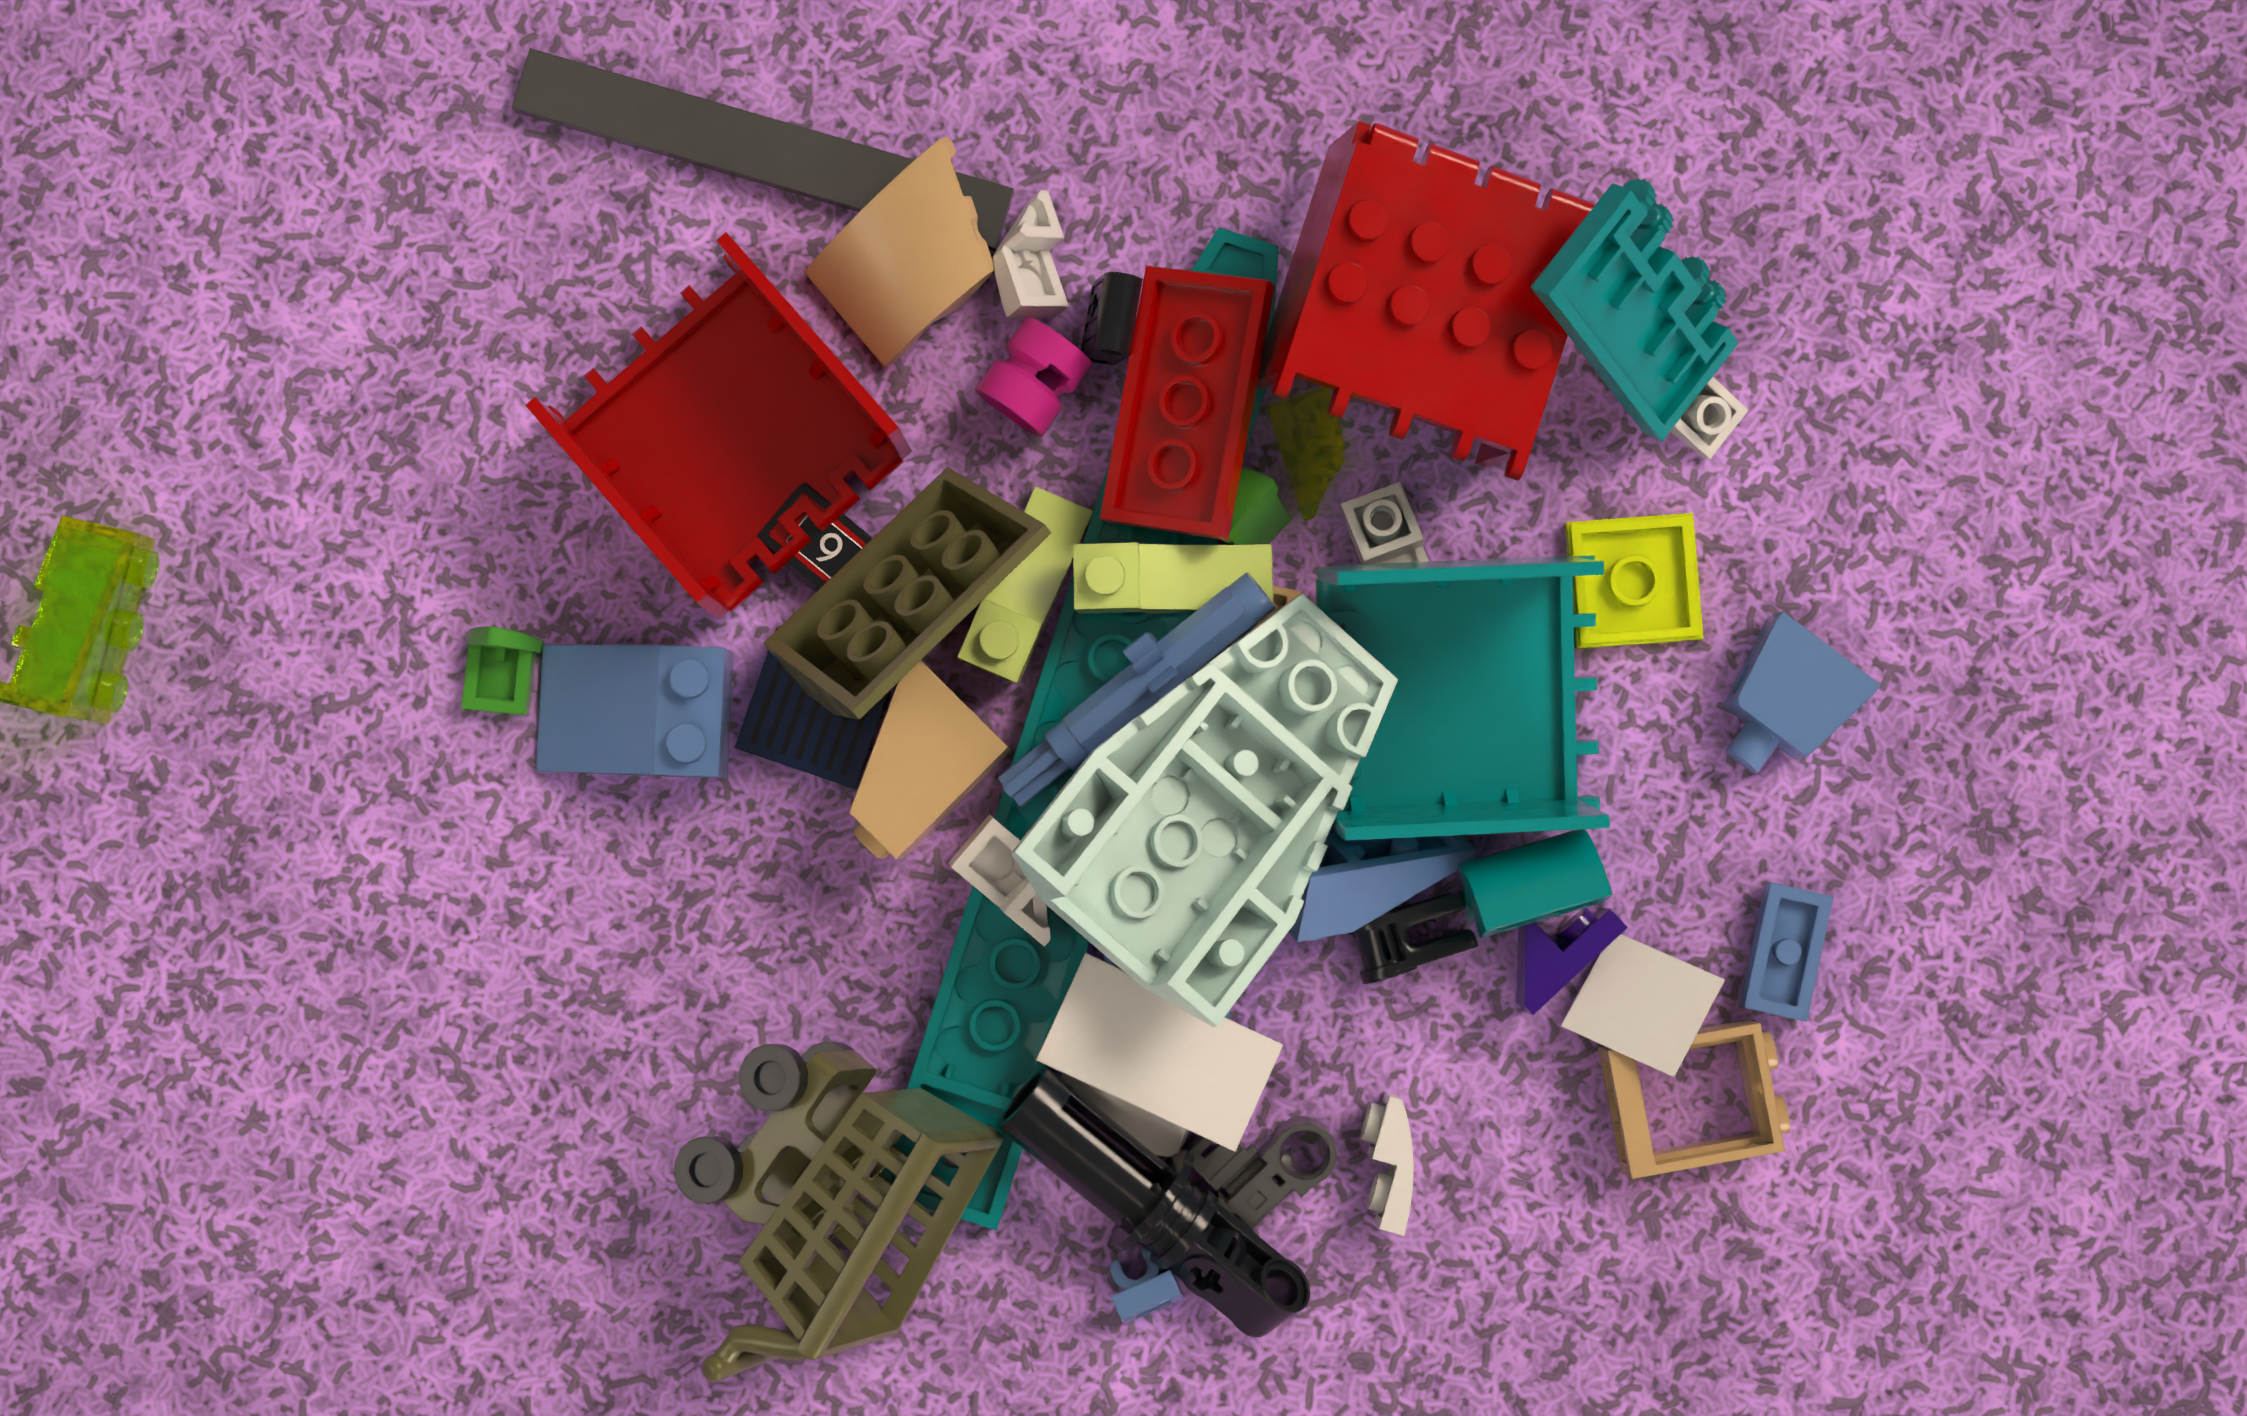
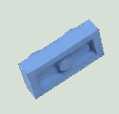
(1786, 951)

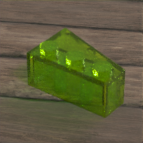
(83, 622)

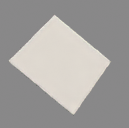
(1643, 1004)

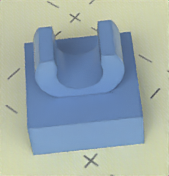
(1144, 1294)

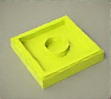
(1647, 580)

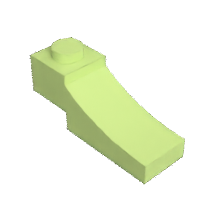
(1162, 576)
(1019, 607)

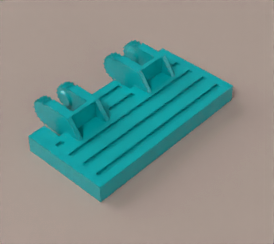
(1638, 307)

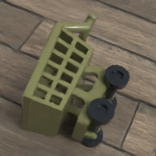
(813, 1166)

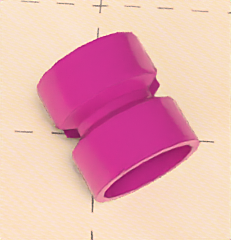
(1034, 376)

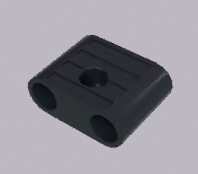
(1111, 317)

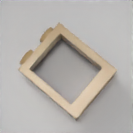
(1766, 1111)

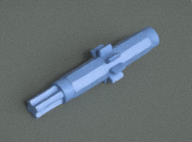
(1153, 673)

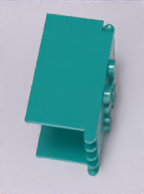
(1480, 699)

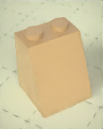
(921, 765)

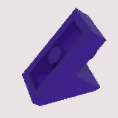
(1547, 968)

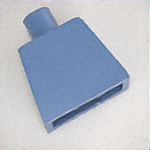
(1792, 693)

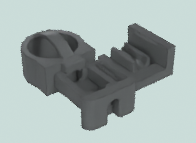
(1250, 1179)

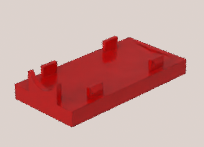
(1187, 402)

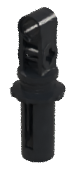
(1156, 1205)

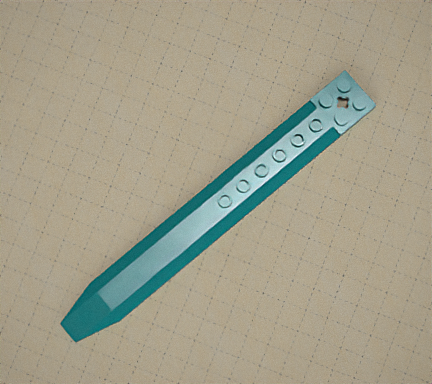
(999, 979)

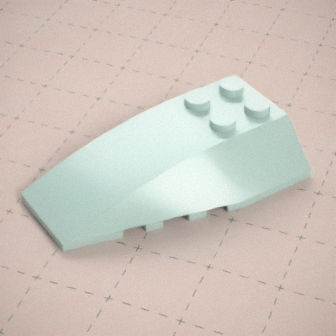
(1212, 810)

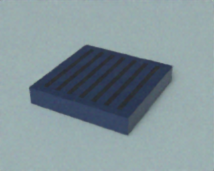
(803, 734)

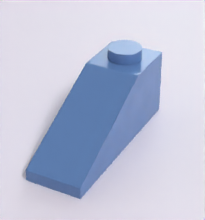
(1370, 878)

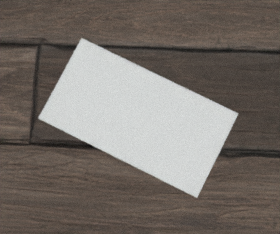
(1158, 1054)

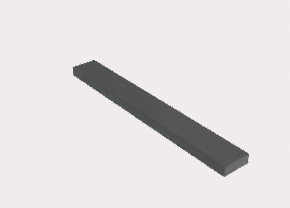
(727, 138)

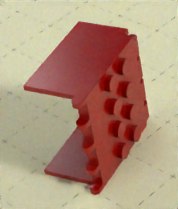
(1423, 293)
(721, 431)

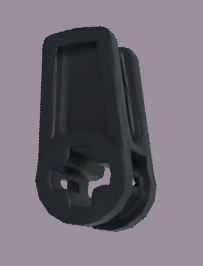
(1385, 942)

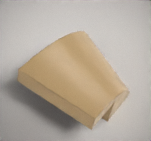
(906, 256)

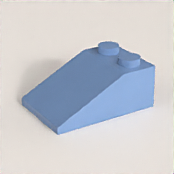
(635, 710)

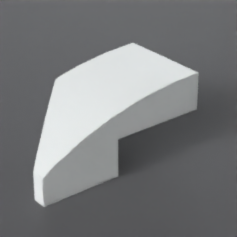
(1025, 265)
(991, 868)

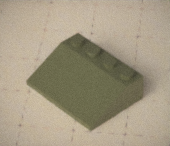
(903, 593)

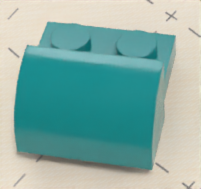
(1533, 882)

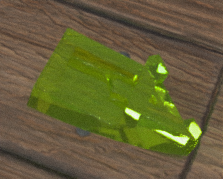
(1308, 445)

